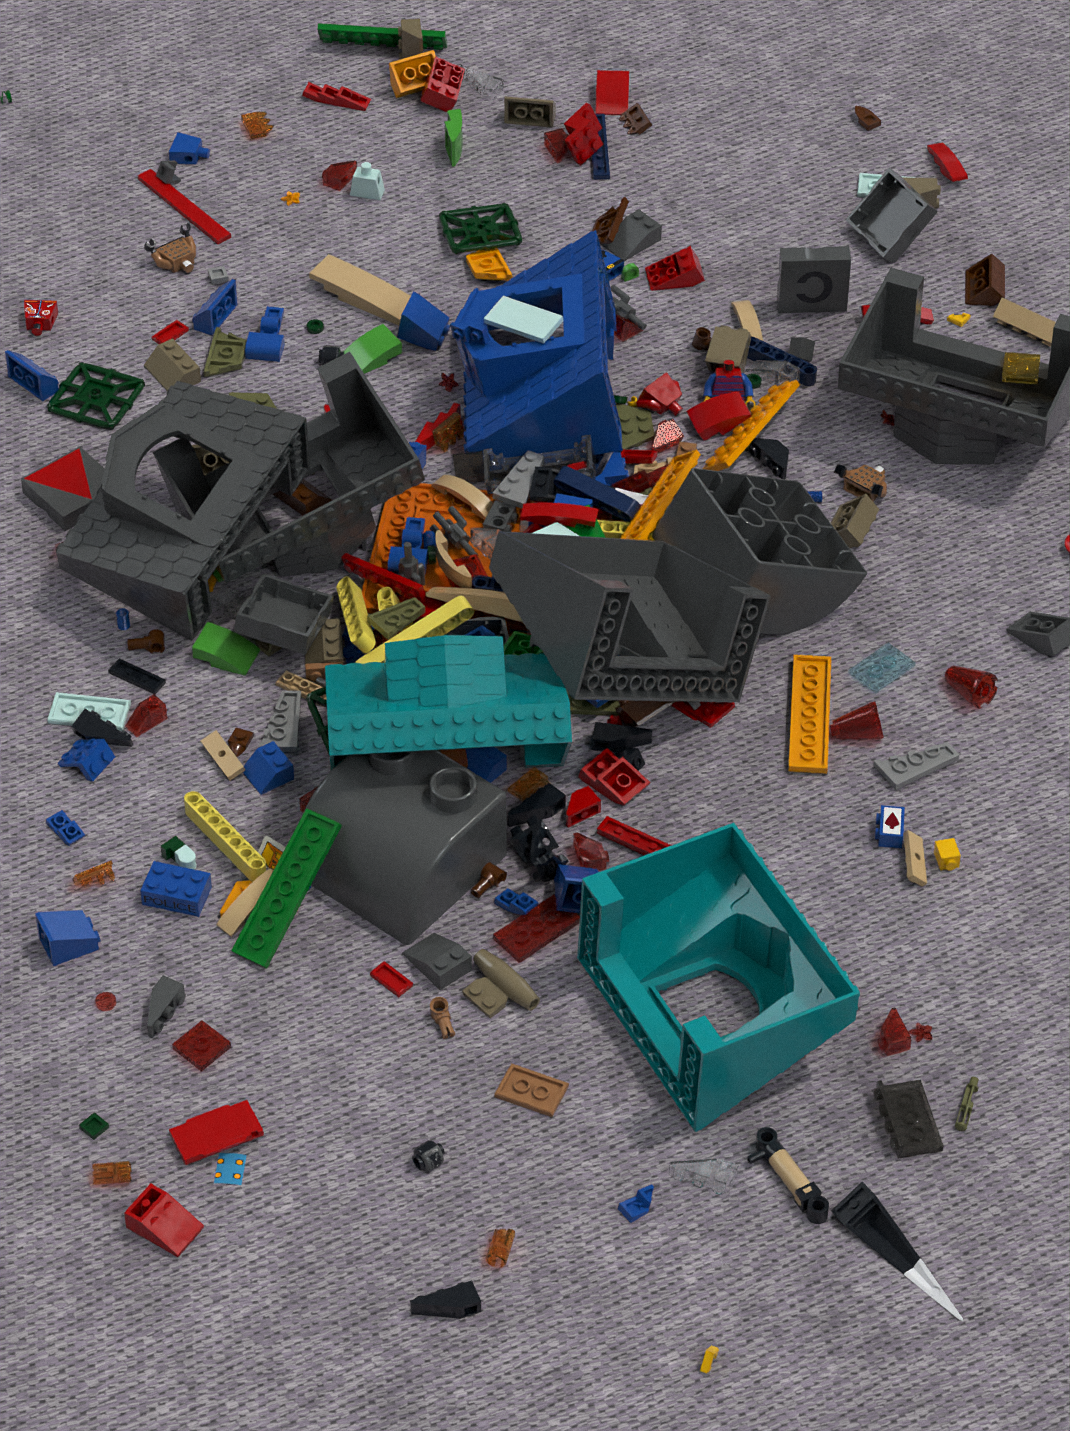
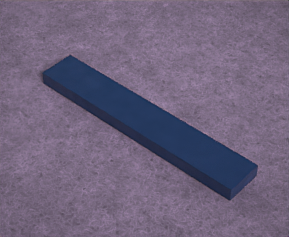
(600, 158)

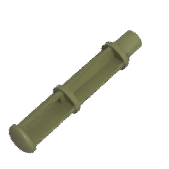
(967, 1104)

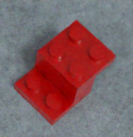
(583, 134)

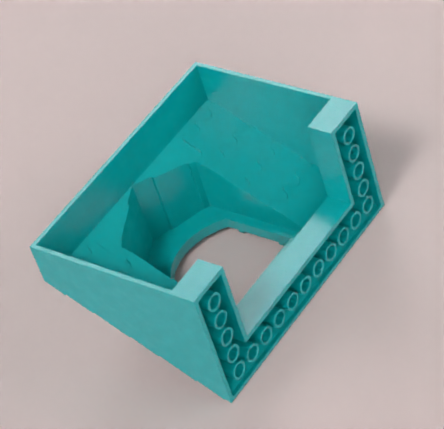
(448, 697)
(700, 912)

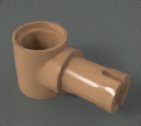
(442, 1017)

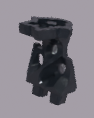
(532, 839)

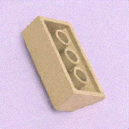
(1025, 320)

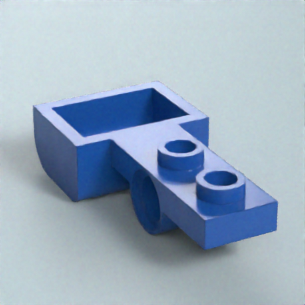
(268, 343)
(414, 534)

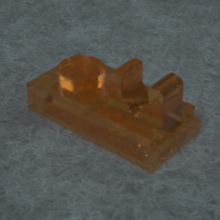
(85, 877)

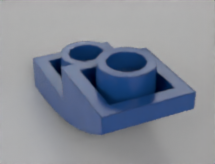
(466, 331)
(65, 828)
(515, 903)

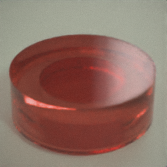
(105, 1001)

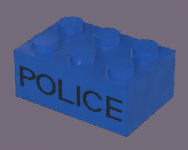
(176, 888)

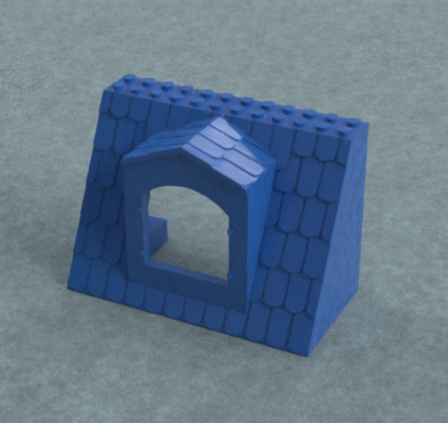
(548, 391)

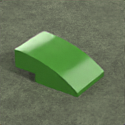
(454, 135)
(375, 348)
(225, 649)

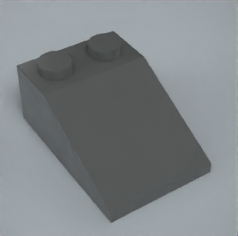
(635, 235)
(1042, 632)
(440, 959)

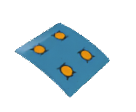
(230, 1168)

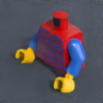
(728, 380)

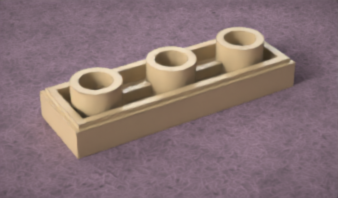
(296, 683)
(223, 755)
(915, 858)

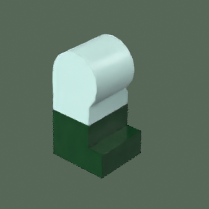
(179, 853)

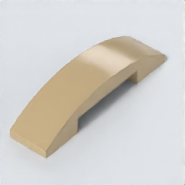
(747, 317)
(466, 492)
(459, 574)
(242, 907)

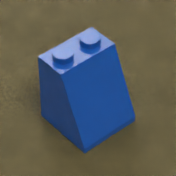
(423, 323)
(569, 886)
(66, 935)

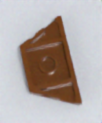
(609, 222)

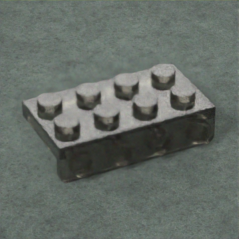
(908, 1118)

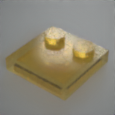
(1021, 368)

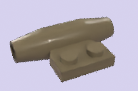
(498, 985)

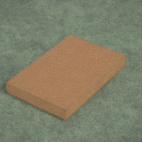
(531, 1090)

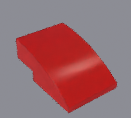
(612, 92)
(719, 414)
(613, 777)

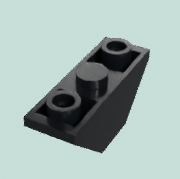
(771, 454)

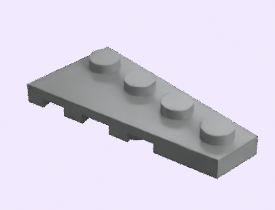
(517, 484)
(284, 723)
(915, 765)

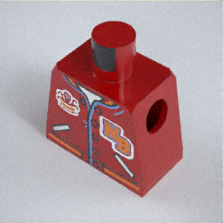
(40, 315)

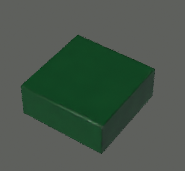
(94, 1126)

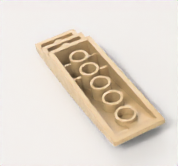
(360, 288)
(483, 600)

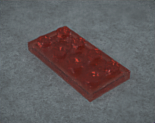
(535, 929)

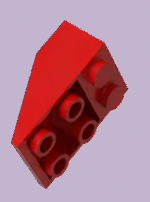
(442, 85)
(675, 271)
(162, 1220)

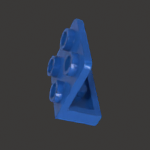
(90, 756)

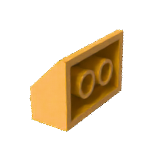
(410, 73)

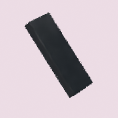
(137, 676)

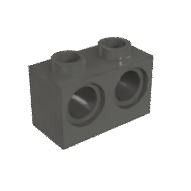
(501, 517)

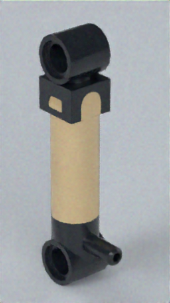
(806, 1194)

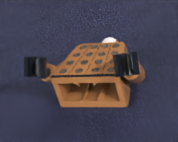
(175, 254)
(863, 481)

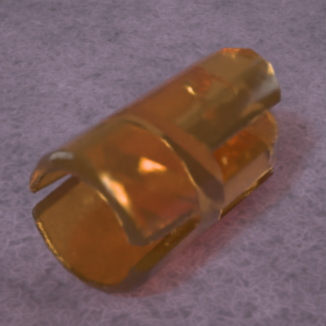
(111, 1172)
(500, 1246)

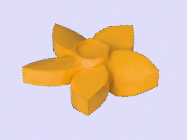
(291, 198)

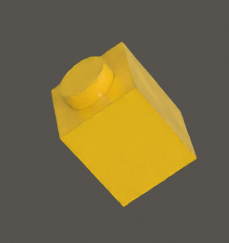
(947, 854)

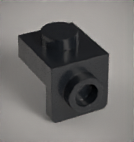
(632, 755)

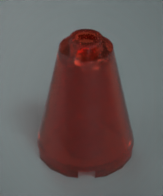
(972, 684)
(858, 724)

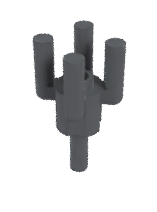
(624, 309)
(454, 532)
(410, 568)

